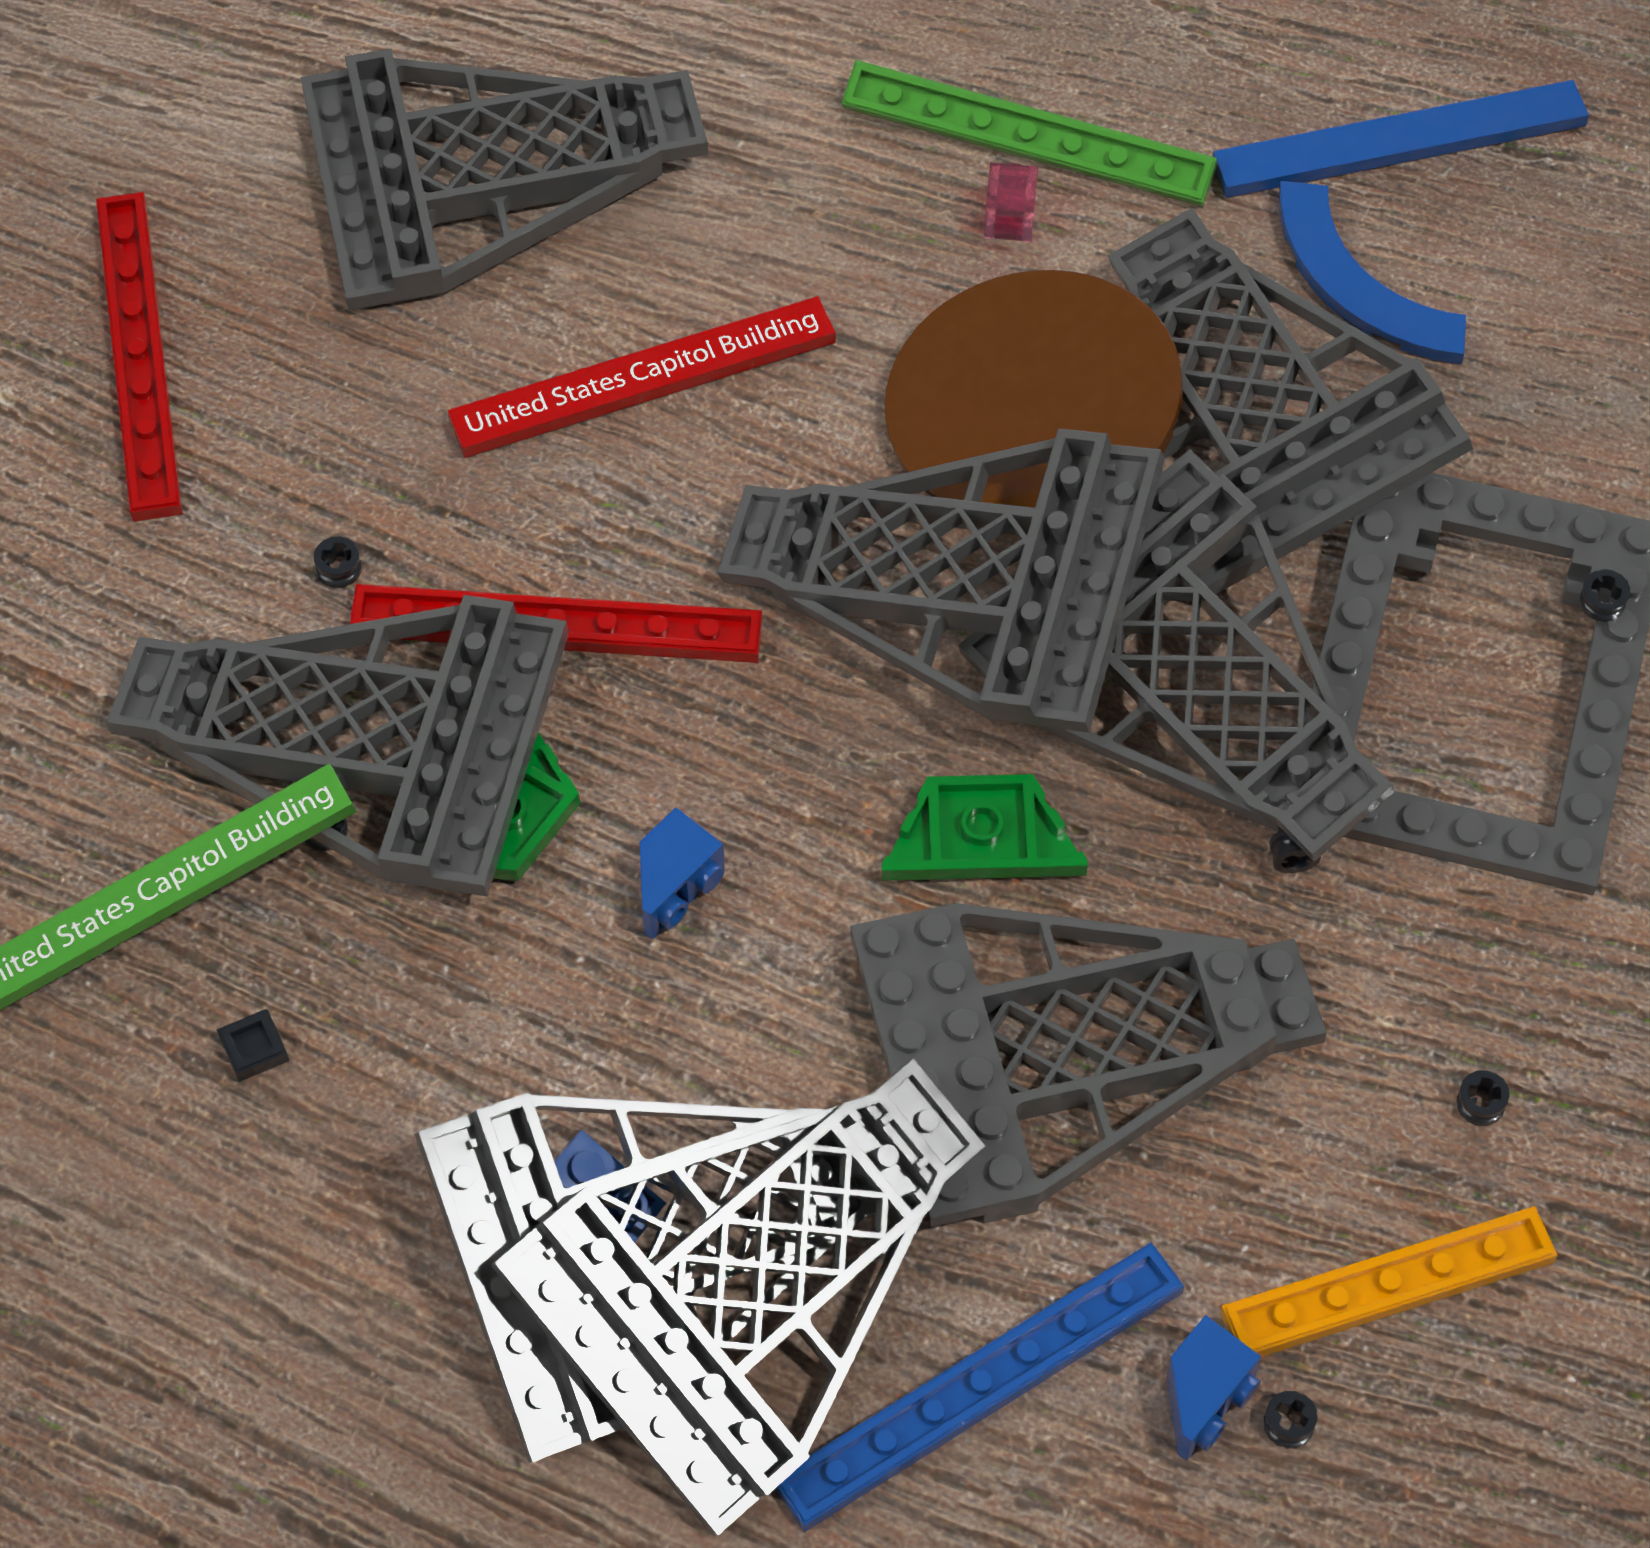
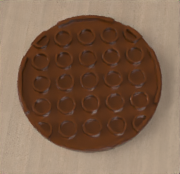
(1027, 360)

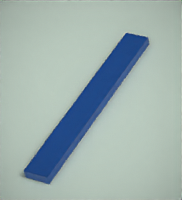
(1400, 138)
(978, 1386)

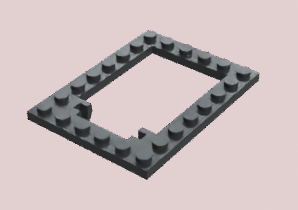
(1405, 534)

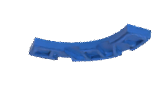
(1353, 291)

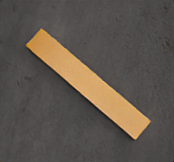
(1390, 1283)

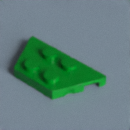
(540, 812)
(982, 831)

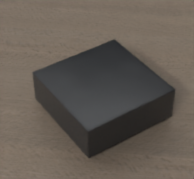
(253, 1045)

